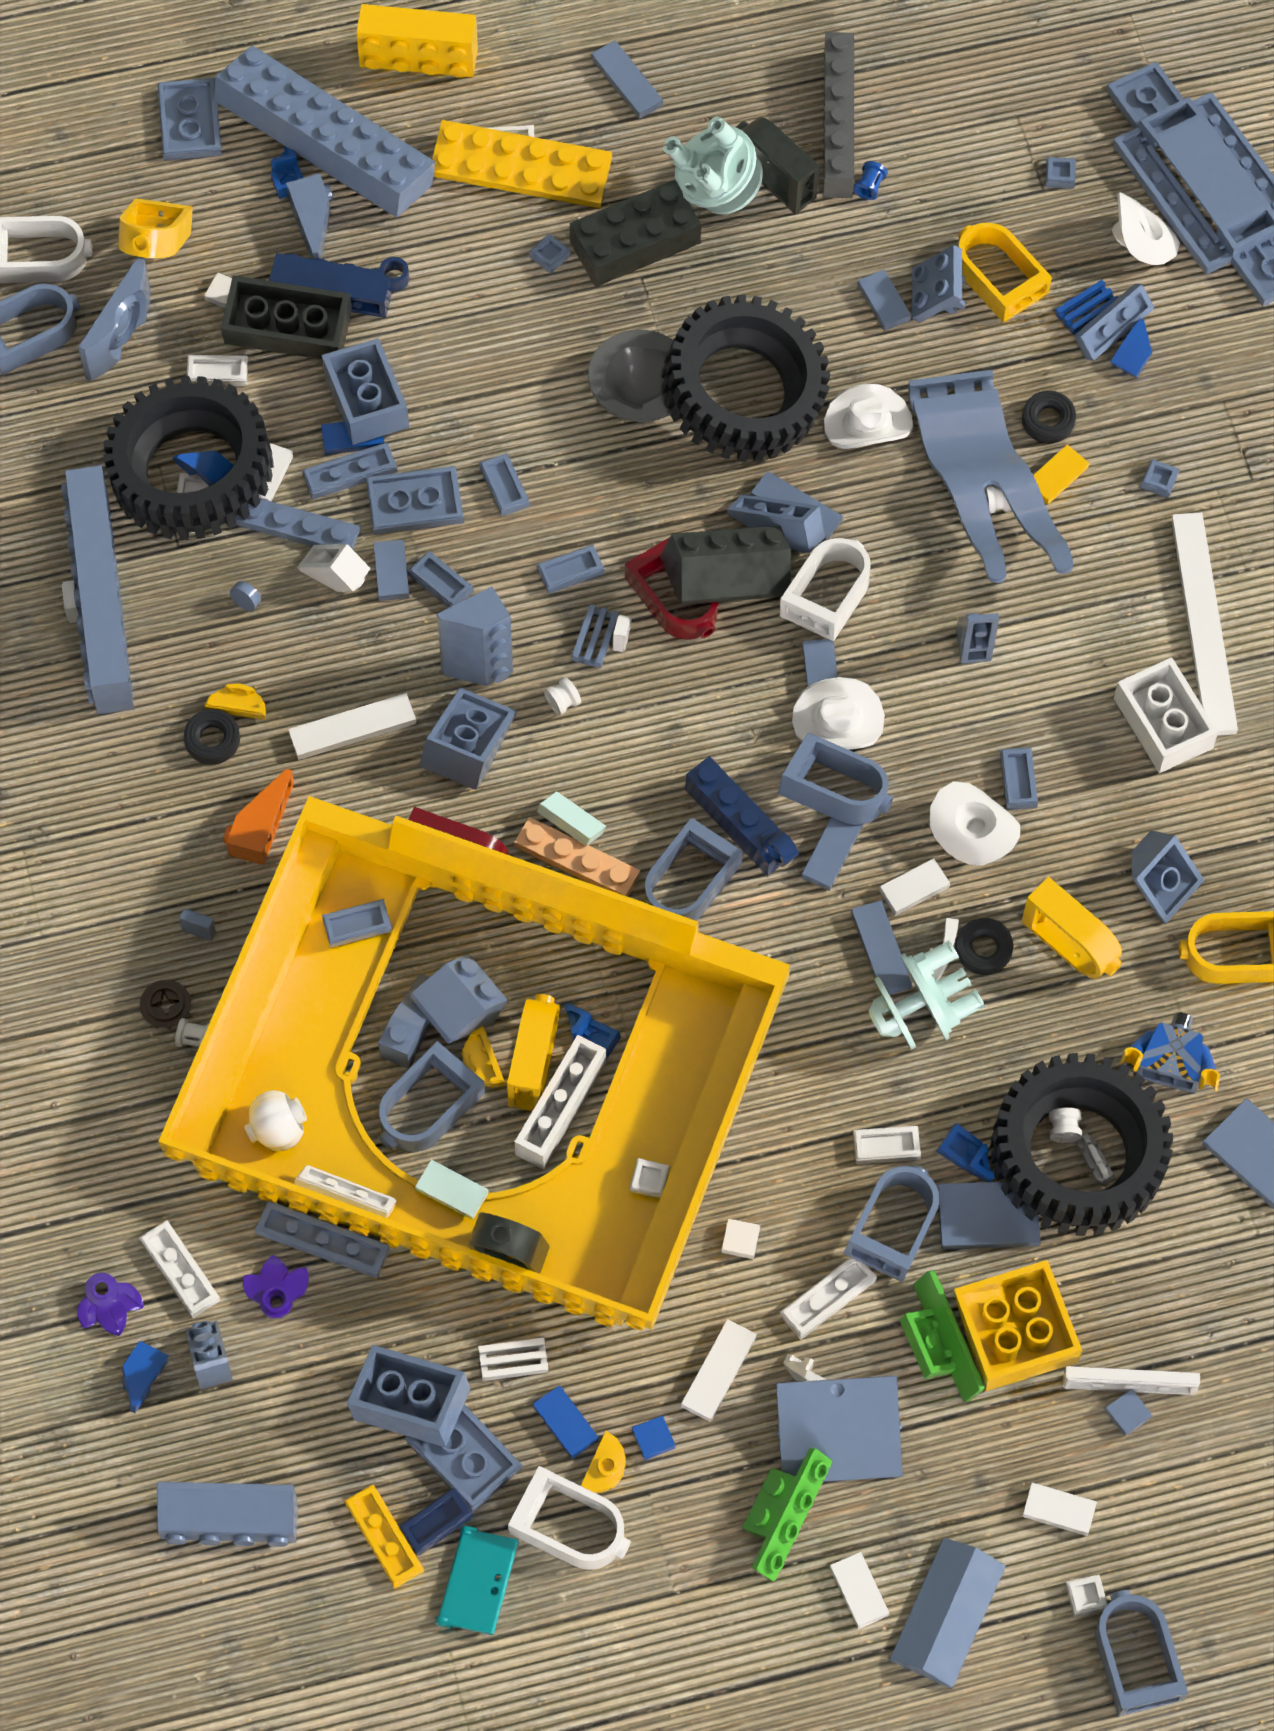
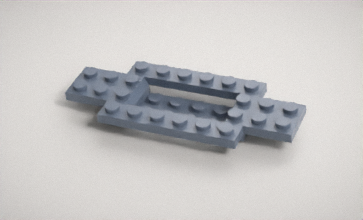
(1215, 166)

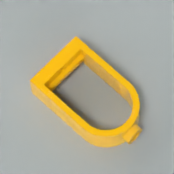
(145, 237)
(1020, 297)
(1071, 930)
(1233, 973)
(533, 1052)

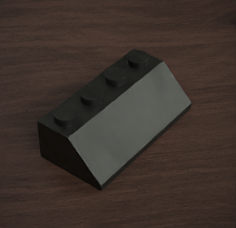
(728, 564)

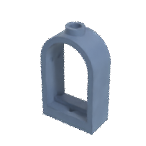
(46, 341)
(825, 801)
(709, 844)
(455, 1072)
(877, 1254)
(1149, 1696)

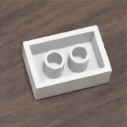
(1165, 715)

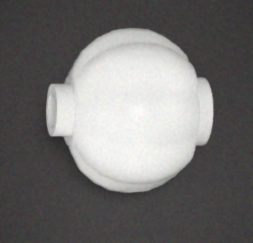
(275, 1120)

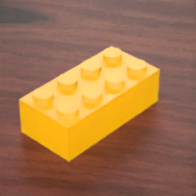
(417, 40)

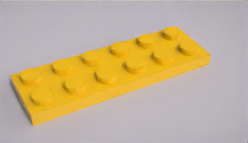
(521, 164)

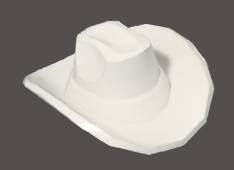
(1144, 233)
(866, 417)
(839, 712)
(972, 824)

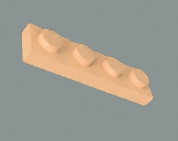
(576, 858)

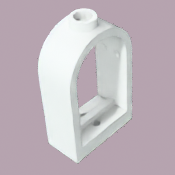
(42, 270)
(812, 615)
(533, 1500)

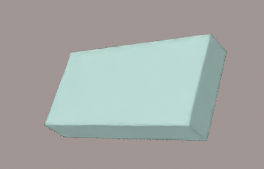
(571, 818)
(452, 1189)

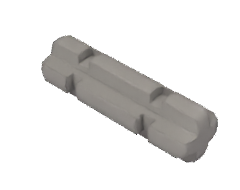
(1095, 1160)

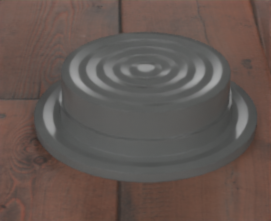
(628, 375)

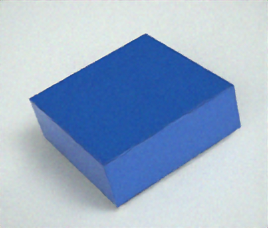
(653, 1437)

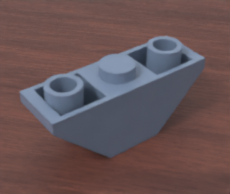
(208, 1354)

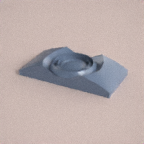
(117, 322)

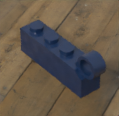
(368, 288)
(739, 817)

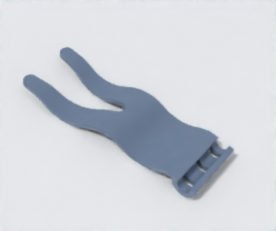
(972, 449)

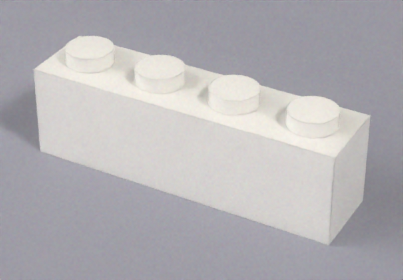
(560, 1102)

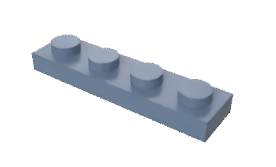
(298, 525)
(322, 1239)

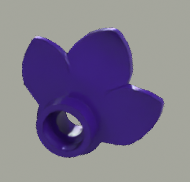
(276, 1283)
(108, 1309)

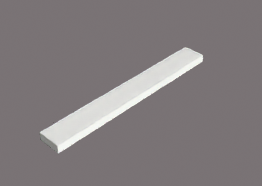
(1204, 621)

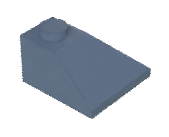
(1164, 873)

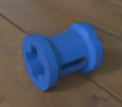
(870, 180)

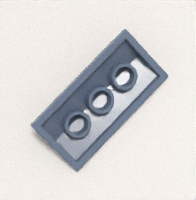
(948, 1612)

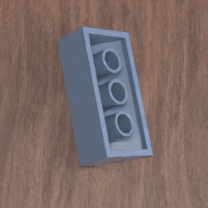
(476, 639)
(227, 1513)

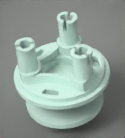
(717, 168)
(929, 994)

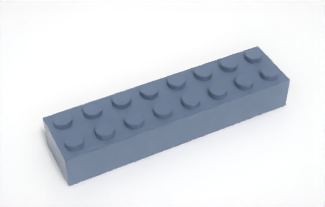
(324, 131)
(97, 590)

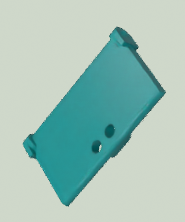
(472, 1579)

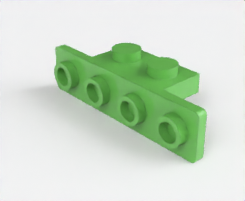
(938, 1339)
(782, 1510)

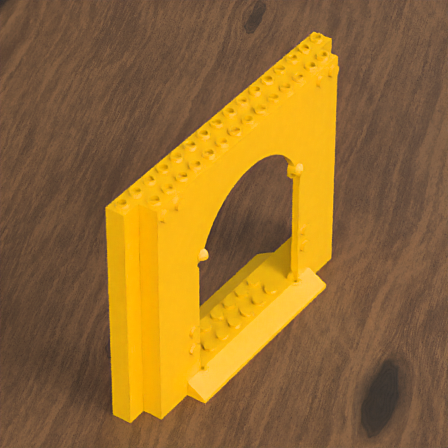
(301, 1004)

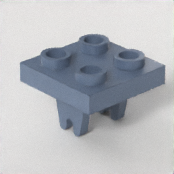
(938, 284)

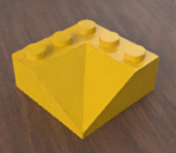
(1017, 1325)

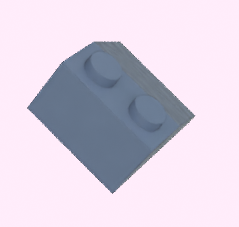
(467, 738)

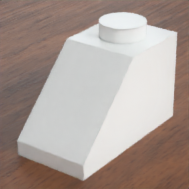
(335, 567)

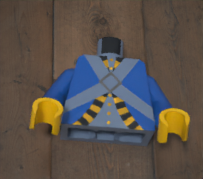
(1173, 1056)

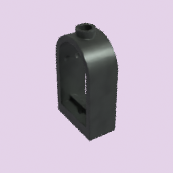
(785, 166)
(504, 1238)

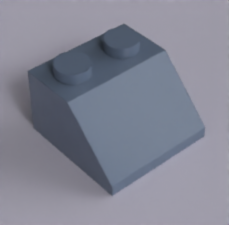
(459, 998)

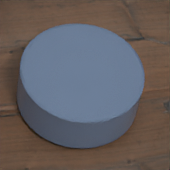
(245, 595)

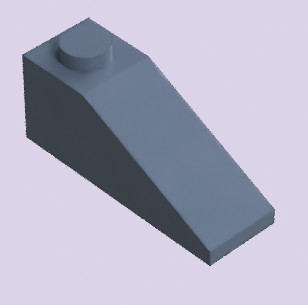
(311, 209)
(799, 521)
(976, 637)
(405, 1030)

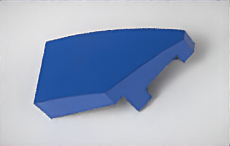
(284, 170)
(1134, 350)
(207, 465)
(590, 1029)
(966, 1152)
(140, 1372)

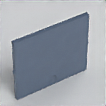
(845, 1420)

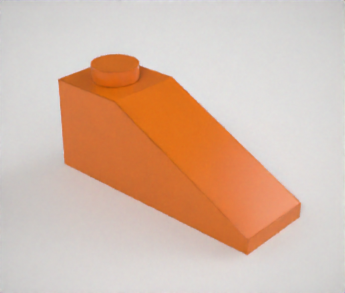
(258, 821)

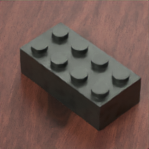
(635, 233)
(285, 317)

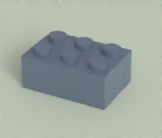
(365, 391)
(409, 1395)

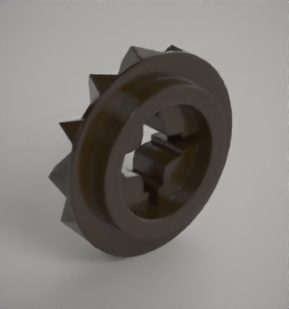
(153, 997)

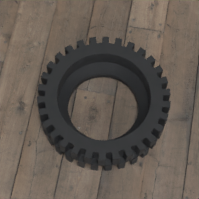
(765, 333)
(175, 412)
(1100, 1091)

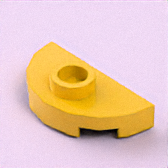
(238, 701)
(481, 1059)
(606, 1467)

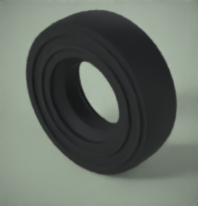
(1042, 432)
(207, 719)
(992, 929)

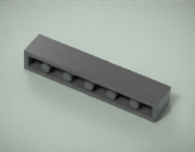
(838, 115)

